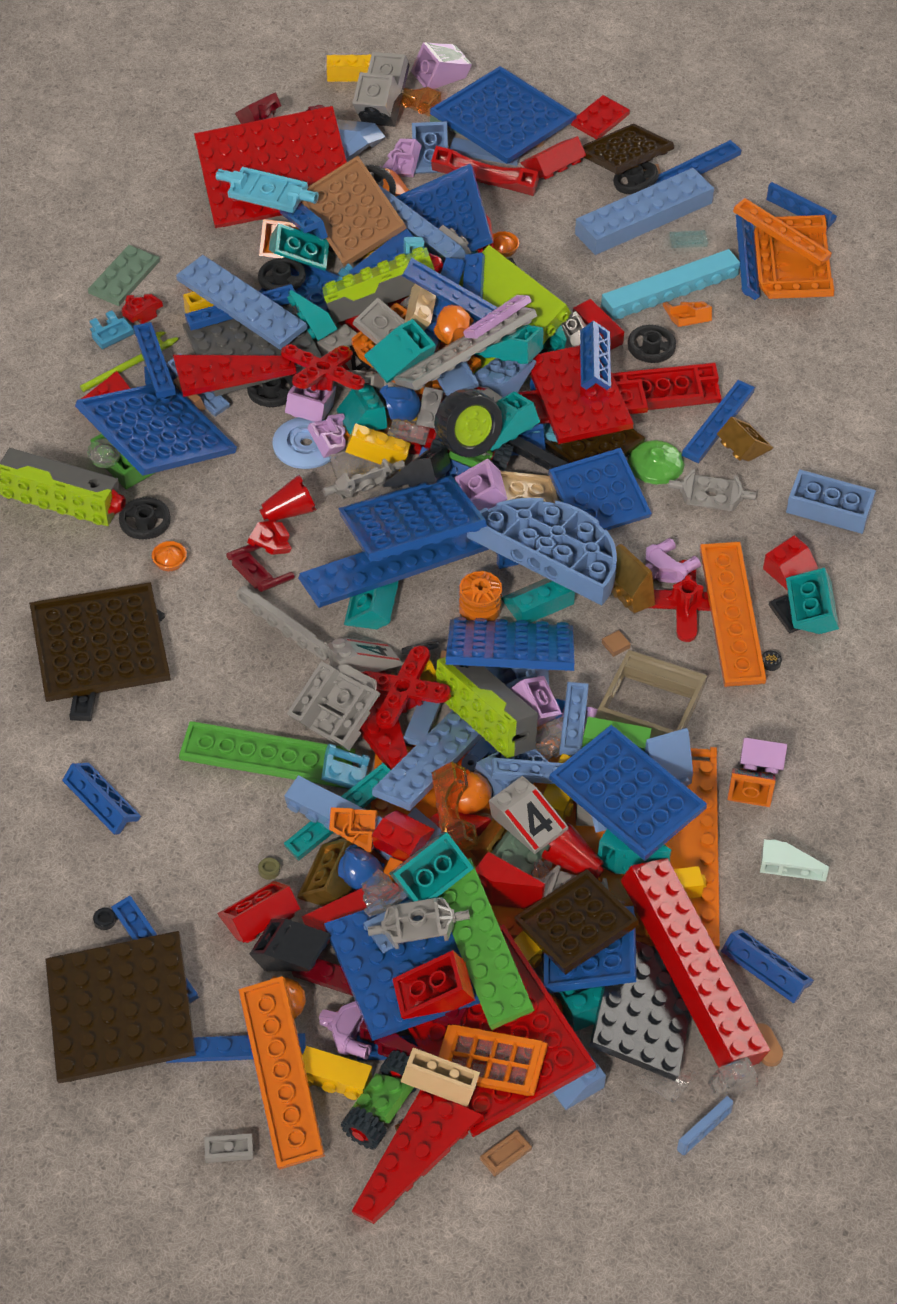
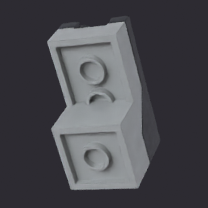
(381, 89)

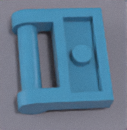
(342, 773)

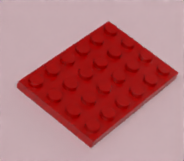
(571, 408)

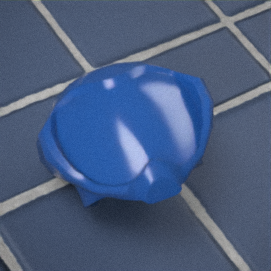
(401, 402)
(358, 866)

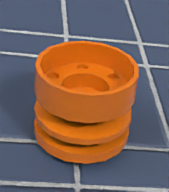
(480, 596)

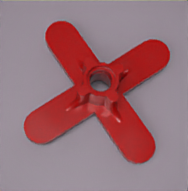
(322, 371)
(686, 599)
(406, 689)

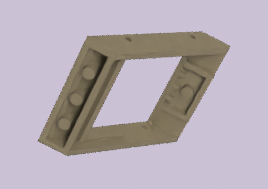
(657, 674)

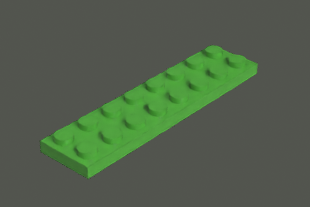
(256, 752)
(486, 953)

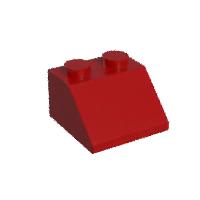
(789, 560)
(400, 835)

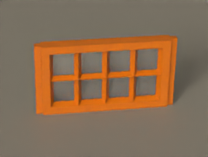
(502, 1059)

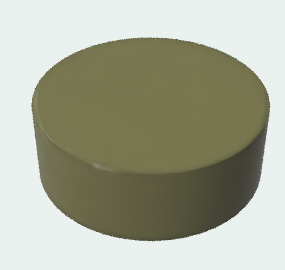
(269, 868)

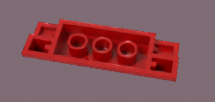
(677, 385)

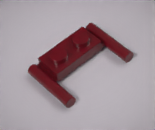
(253, 570)

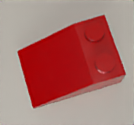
(507, 884)
(434, 987)

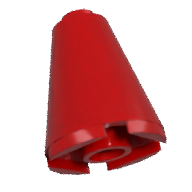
(288, 502)
(573, 853)

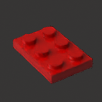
(600, 117)

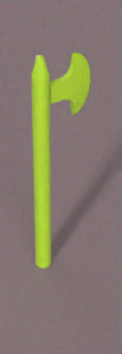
(128, 364)

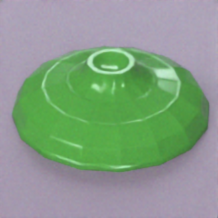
(656, 462)

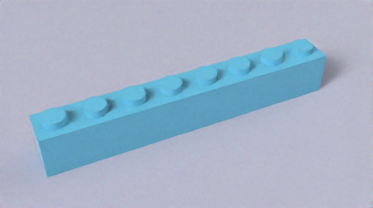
(670, 284)

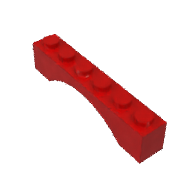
(514, 179)

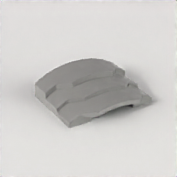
(335, 703)

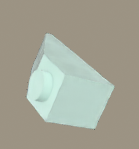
(786, 860)

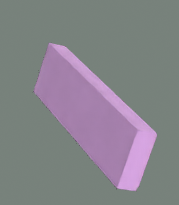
(496, 316)

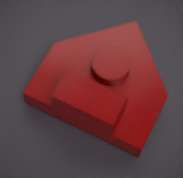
(141, 308)
(271, 536)

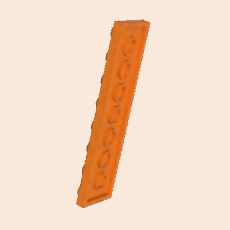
(732, 614)
(281, 1073)

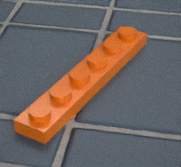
(782, 232)

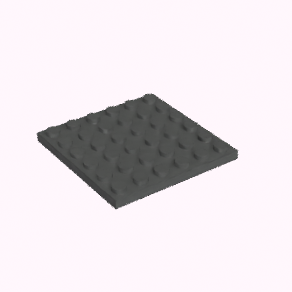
(236, 339)

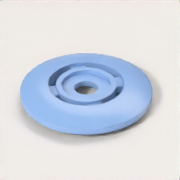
(289, 449)

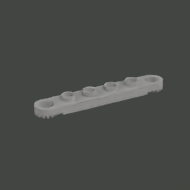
(283, 622)

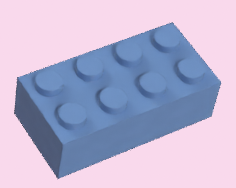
(830, 501)

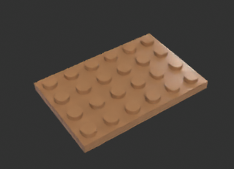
(354, 211)

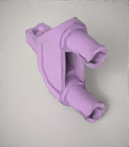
(664, 567)
(345, 1028)

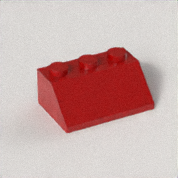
(556, 158)
(254, 912)

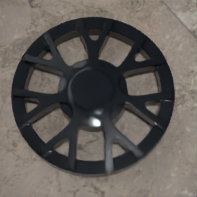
(430, 645)

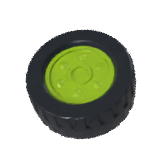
(468, 422)

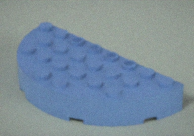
(553, 542)

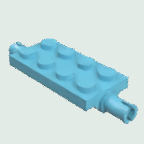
(267, 189)

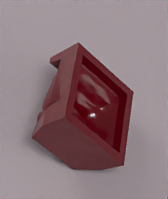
(259, 110)

